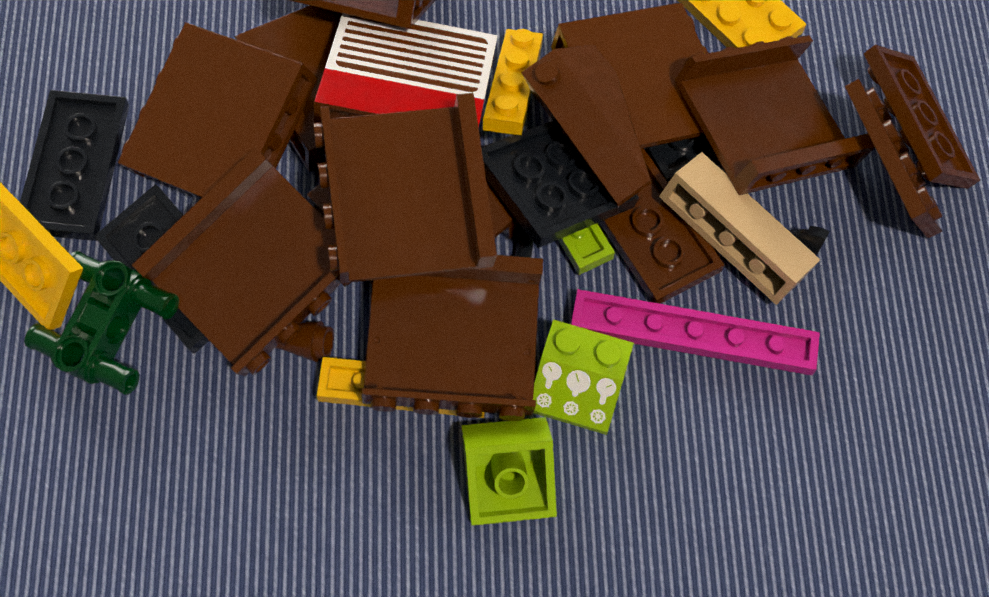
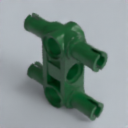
(102, 323)

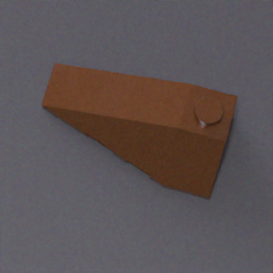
(590, 110)

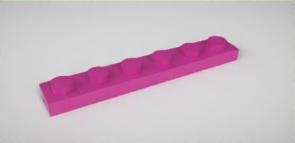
(698, 332)

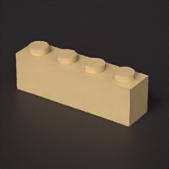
(738, 228)

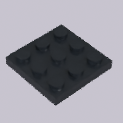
(547, 184)

